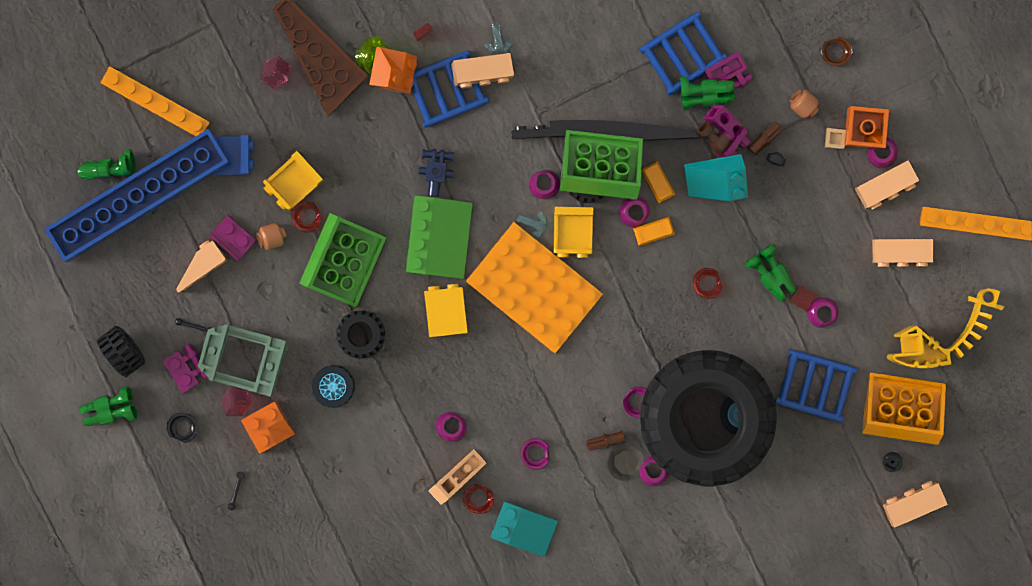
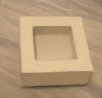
(835, 138)

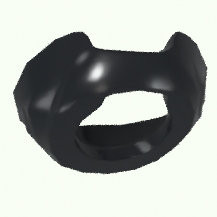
(171, 427)

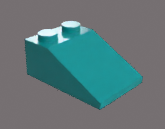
(717, 178)
(524, 528)

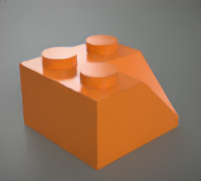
(393, 70)
(866, 127)
(268, 427)

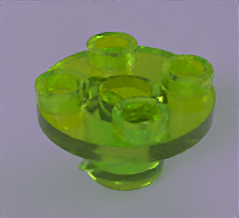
(365, 55)

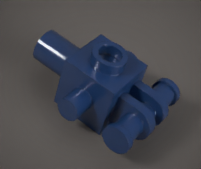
(436, 171)

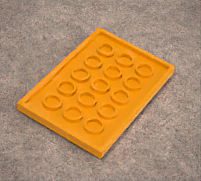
(534, 287)

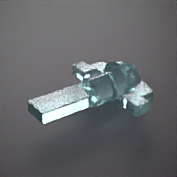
(498, 48)
(540, 225)

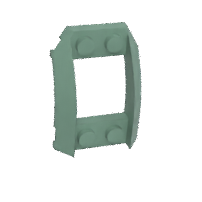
(269, 366)

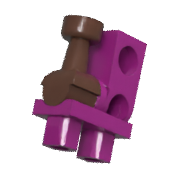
(730, 134)

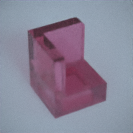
(275, 72)
(236, 401)

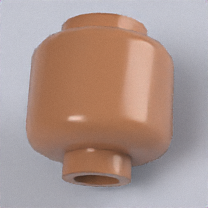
(804, 103)
(271, 236)

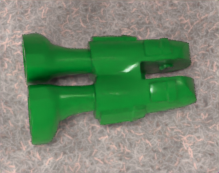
(712, 91)
(107, 167)
(776, 277)
(105, 413)

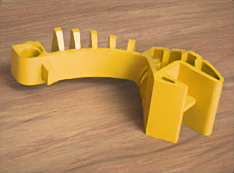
(924, 352)

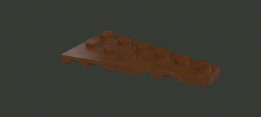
(324, 62)

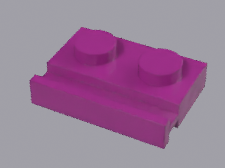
(232, 238)

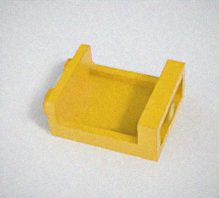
(292, 182)
(573, 231)
(445, 310)

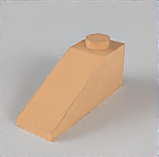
(204, 262)
(457, 477)

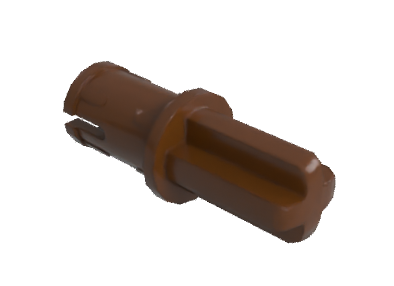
(765, 138)
(605, 441)

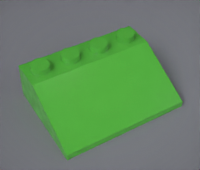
(601, 164)
(439, 237)
(342, 260)

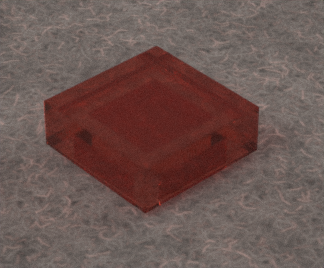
(422, 32)
(803, 298)

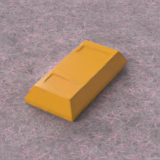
(658, 182)
(654, 231)

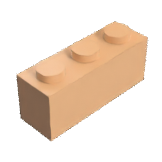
(482, 70)
(887, 185)
(902, 252)
(914, 503)

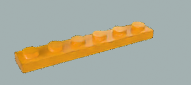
(154, 102)
(976, 223)

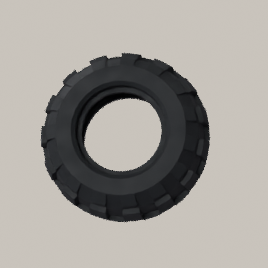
(715, 371)

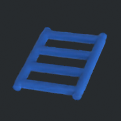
(663, 39)
(446, 113)
(831, 366)

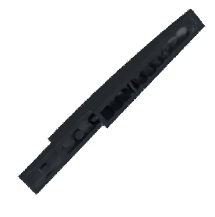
(627, 129)

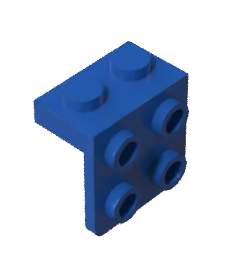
(239, 152)

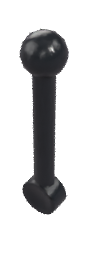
(178, 321)
(240, 475)

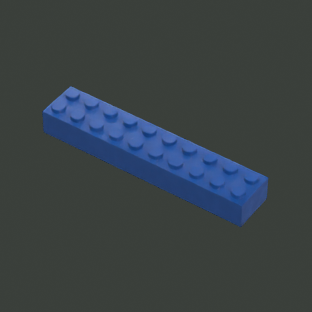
(137, 195)

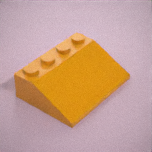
(904, 408)

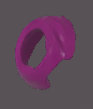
(883, 163)
(546, 194)
(623, 211)
(812, 312)
(626, 404)
(451, 437)
(525, 458)
(652, 481)

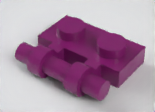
(728, 68)
(180, 370)

